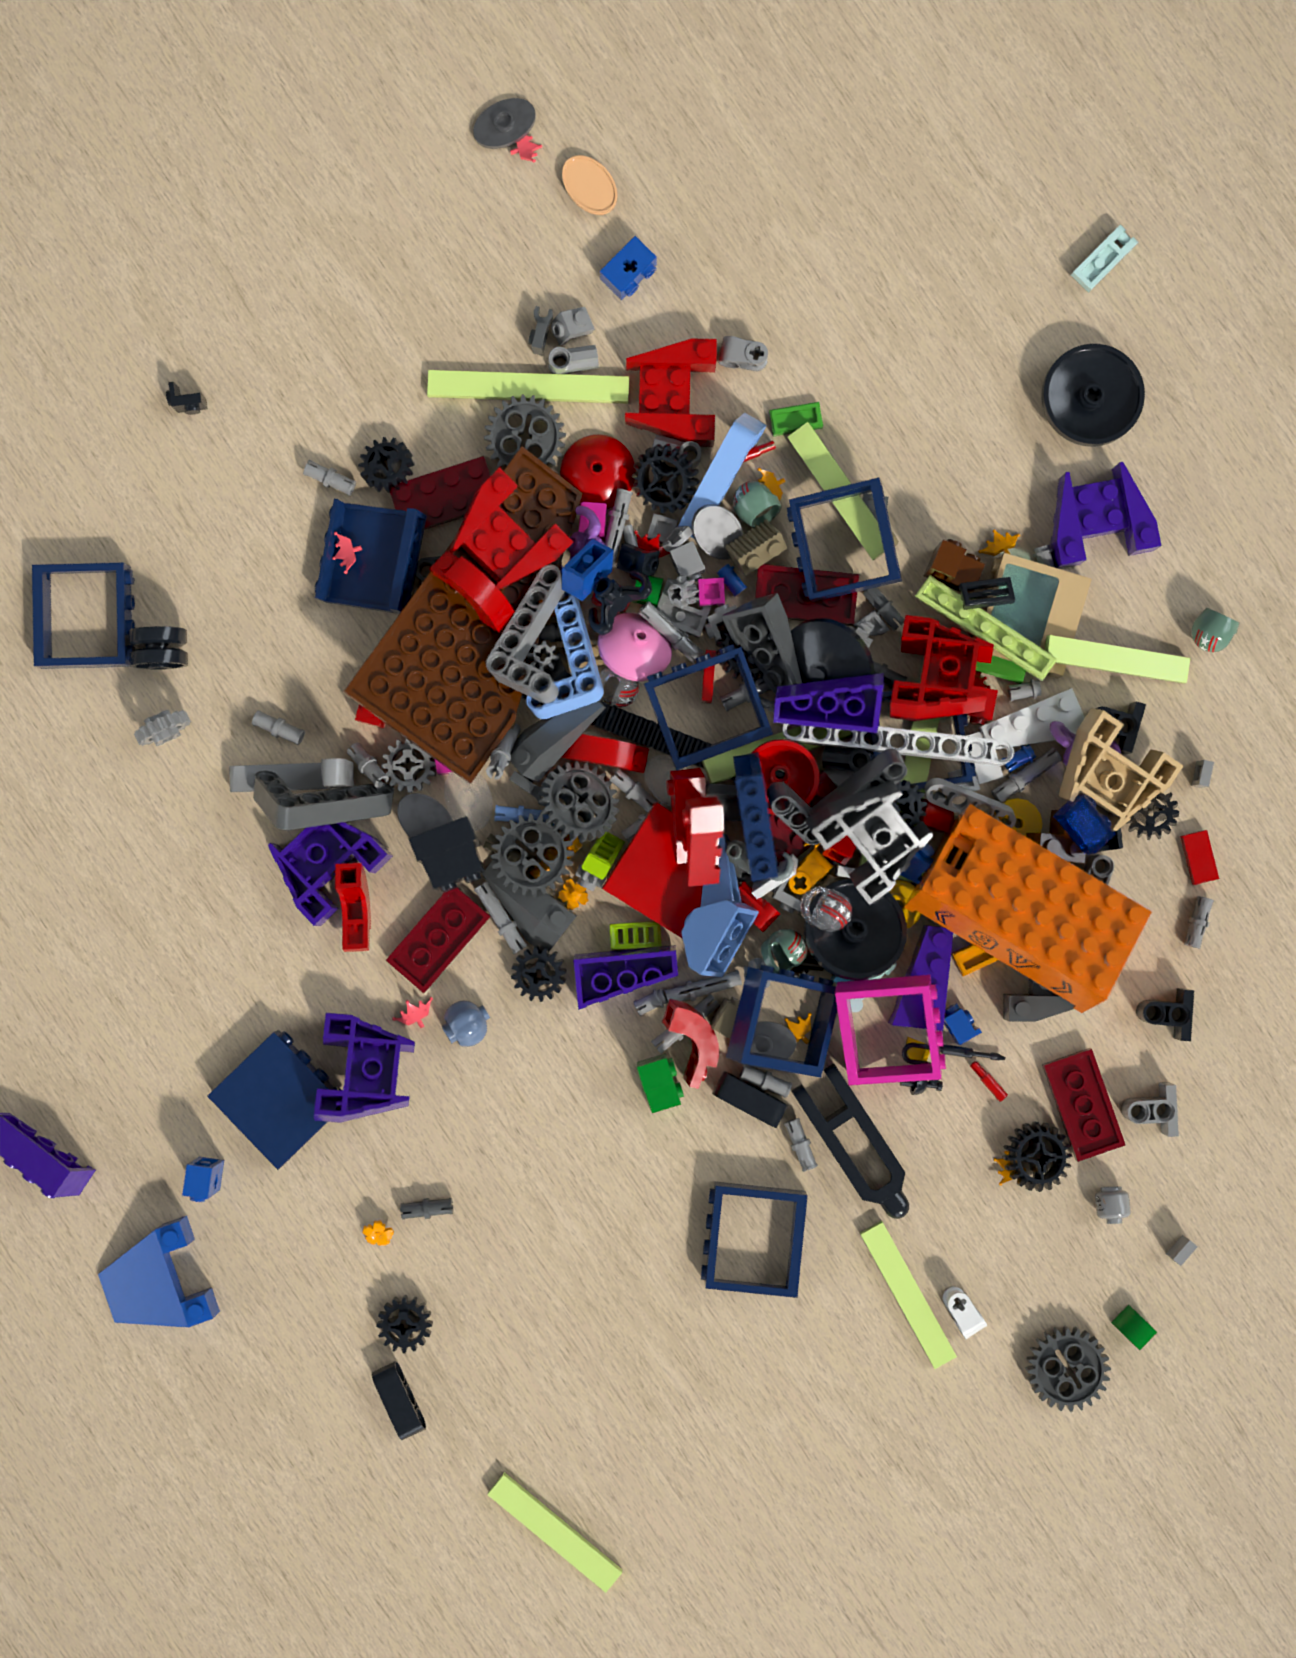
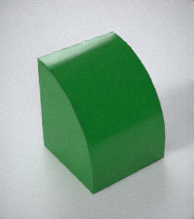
(656, 583)
(1134, 1327)

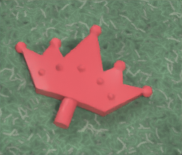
(526, 149)
(346, 552)
(414, 1013)

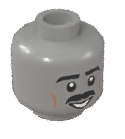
(1112, 1204)

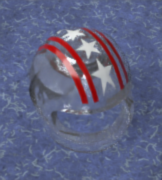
(617, 689)
(833, 909)

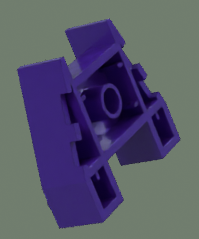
(1100, 511)
(311, 861)
(369, 1070)

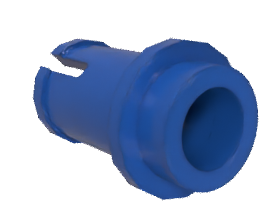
(731, 579)
(1020, 758)

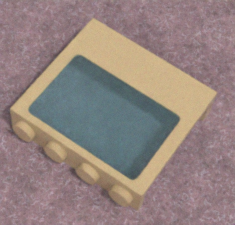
(1045, 602)

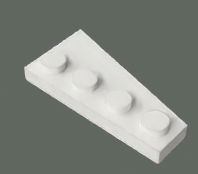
(1033, 722)

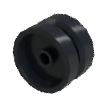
(158, 647)

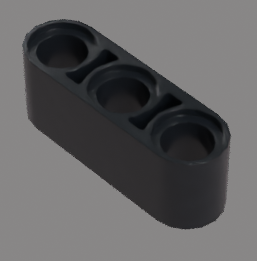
(750, 1099)
(398, 1400)

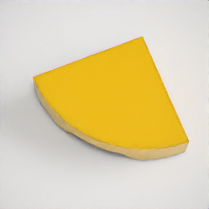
(917, 1053)

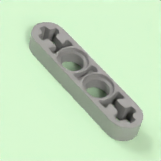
(973, 798)

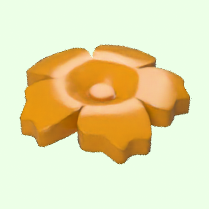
(573, 894)
(378, 1233)

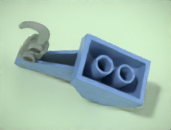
(722, 921)

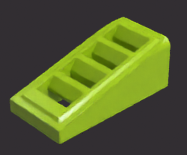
(602, 856)
(626, 945)

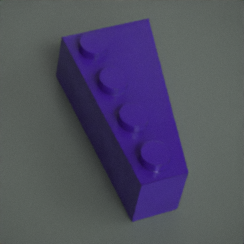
(834, 703)
(930, 958)
(621, 971)
(38, 1160)

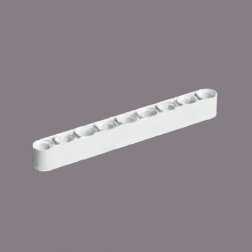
(909, 748)

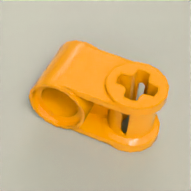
(812, 869)

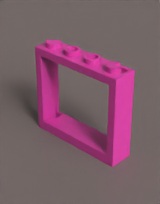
(889, 987)

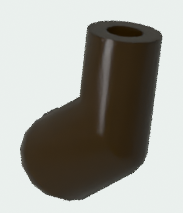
(807, 965)

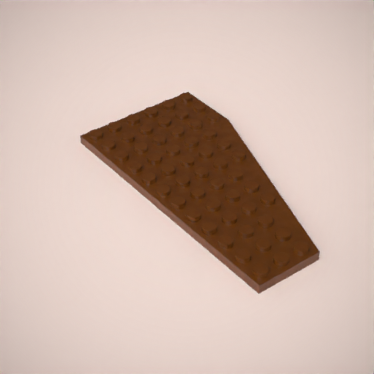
(431, 662)

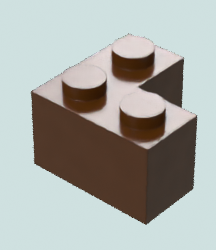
(952, 565)
(1058, 842)

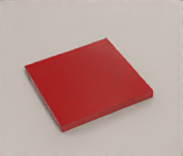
(651, 878)

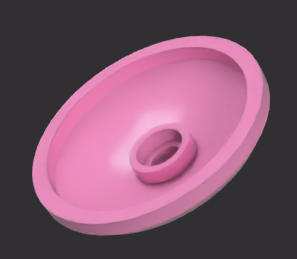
(628, 654)

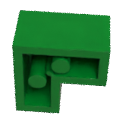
(658, 1082)

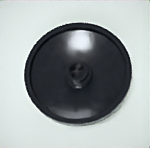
(1093, 395)
(830, 651)
(867, 942)

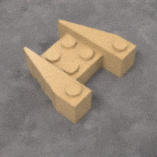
(1111, 777)

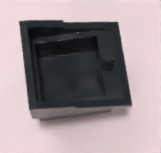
(449, 854)

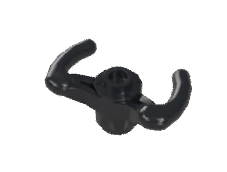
(616, 599)

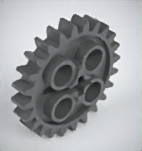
(502, 431)
(591, 787)
(516, 871)
(1049, 1380)

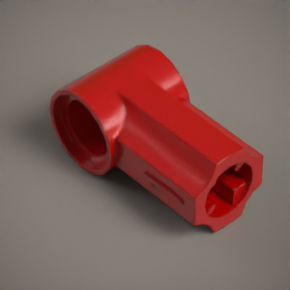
(767, 913)

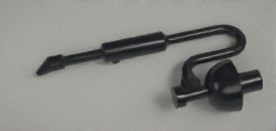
(919, 1087)

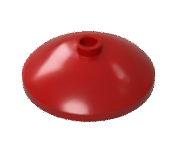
(615, 473)
(797, 763)

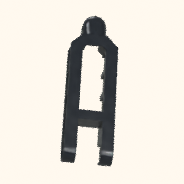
(890, 1195)

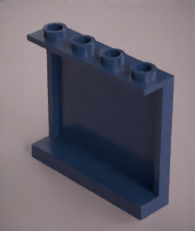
(383, 568)
(755, 817)
(274, 1098)

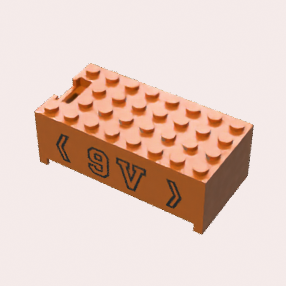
(1030, 909)

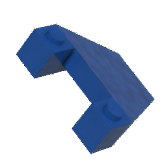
(145, 1285)

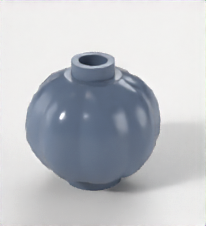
(465, 1023)

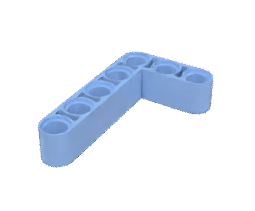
(738, 442)
(576, 656)

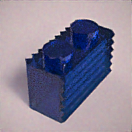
(1085, 824)

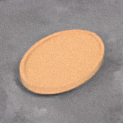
(589, 185)

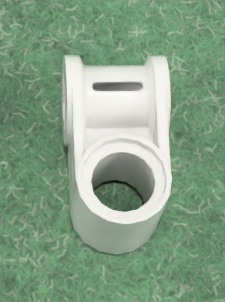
(964, 1313)

